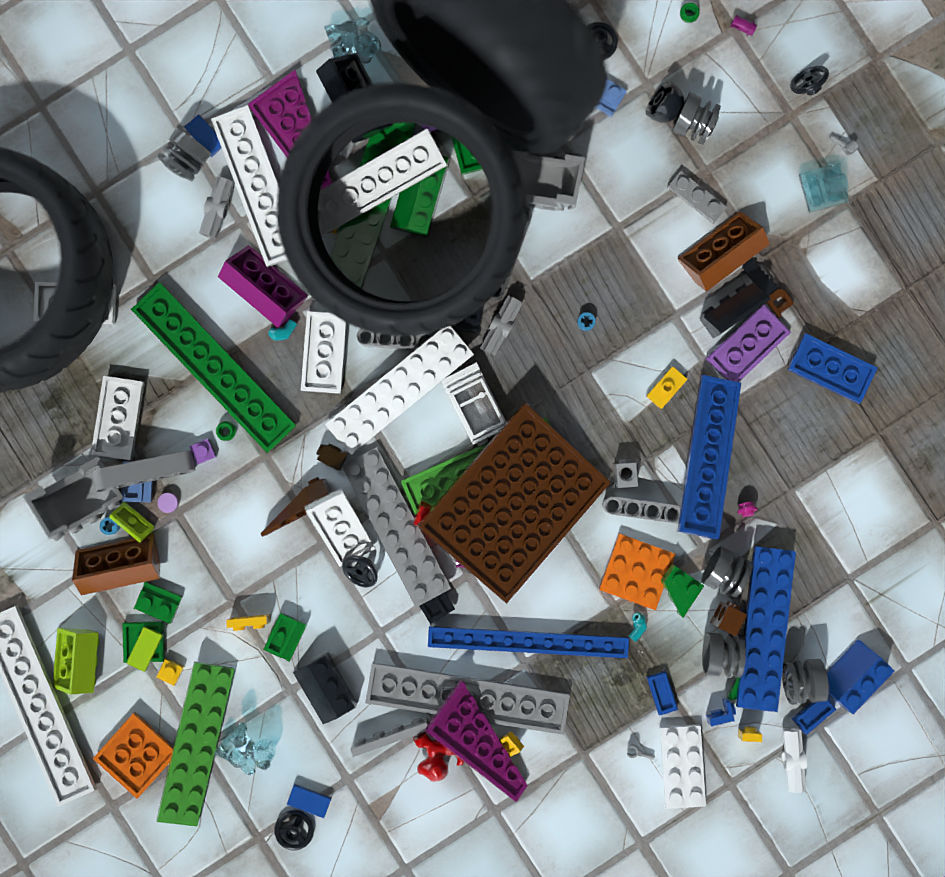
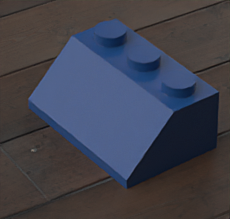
(857, 676)

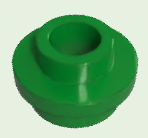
(692, 8)
(219, 431)

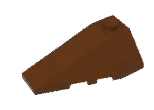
(295, 509)

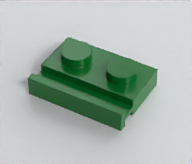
(158, 602)
(285, 637)

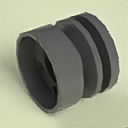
(697, 118)
(183, 155)
(729, 573)
(724, 655)
(805, 681)

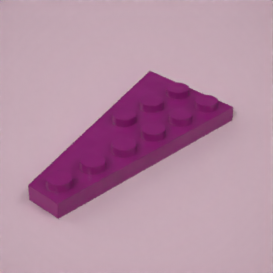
(284, 113)
(470, 737)

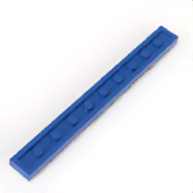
(528, 642)

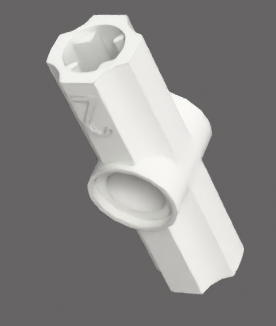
(794, 760)

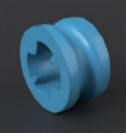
(590, 317)
(104, 523)

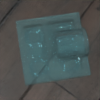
(824, 187)

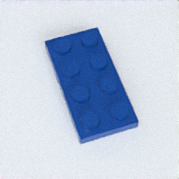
(832, 368)

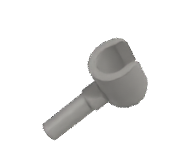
(848, 148)
(640, 753)

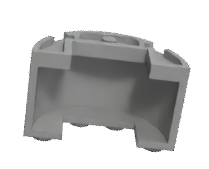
(550, 181)
(71, 502)

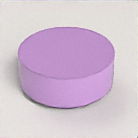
(168, 502)

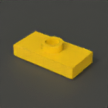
(666, 387)

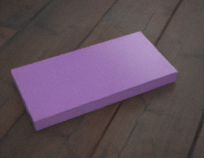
(748, 345)

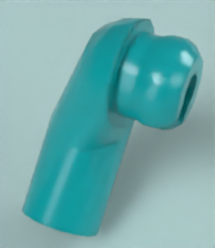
(282, 333)
(639, 626)

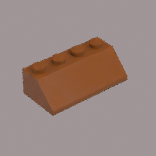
(724, 250)
(116, 565)

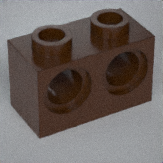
(728, 617)

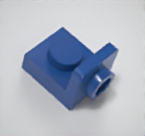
(720, 717)

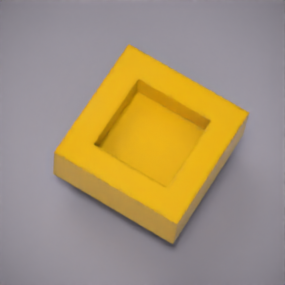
(170, 672)
(750, 734)
(511, 743)

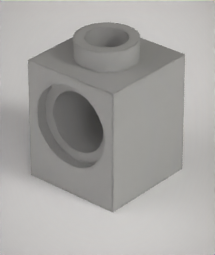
(632, 481)

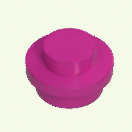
(747, 509)

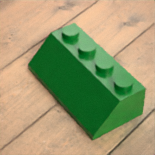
(418, 204)

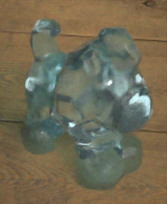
(364, 45)
(260, 751)

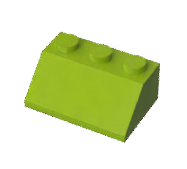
(75, 660)

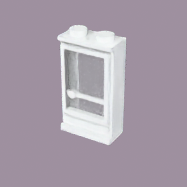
(474, 404)

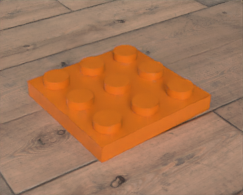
(636, 571)
(135, 755)

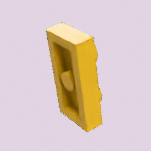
(256, 621)

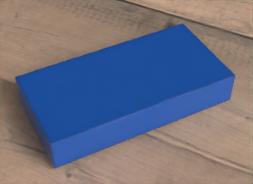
(204, 134)
(662, 693)
(813, 715)
(309, 801)

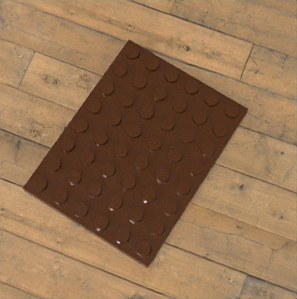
(514, 503)

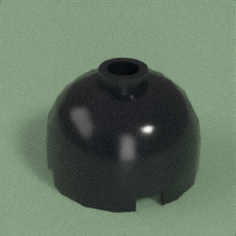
(666, 103)

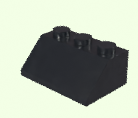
(733, 309)
(325, 688)

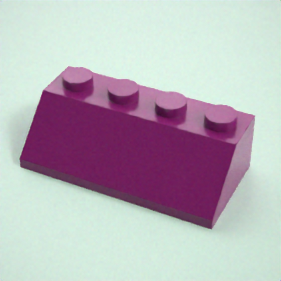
(262, 286)

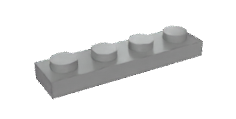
(382, 739)

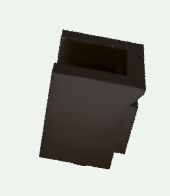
(331, 456)

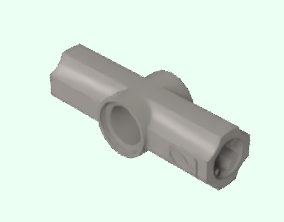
(216, 207)
(501, 325)

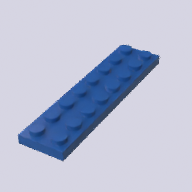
(709, 457)
(766, 628)

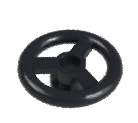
(600, 33)
(811, 83)
(361, 569)
(290, 836)

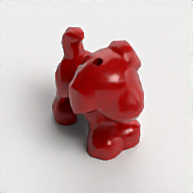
(434, 766)

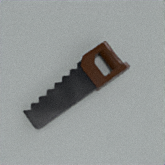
(767, 286)

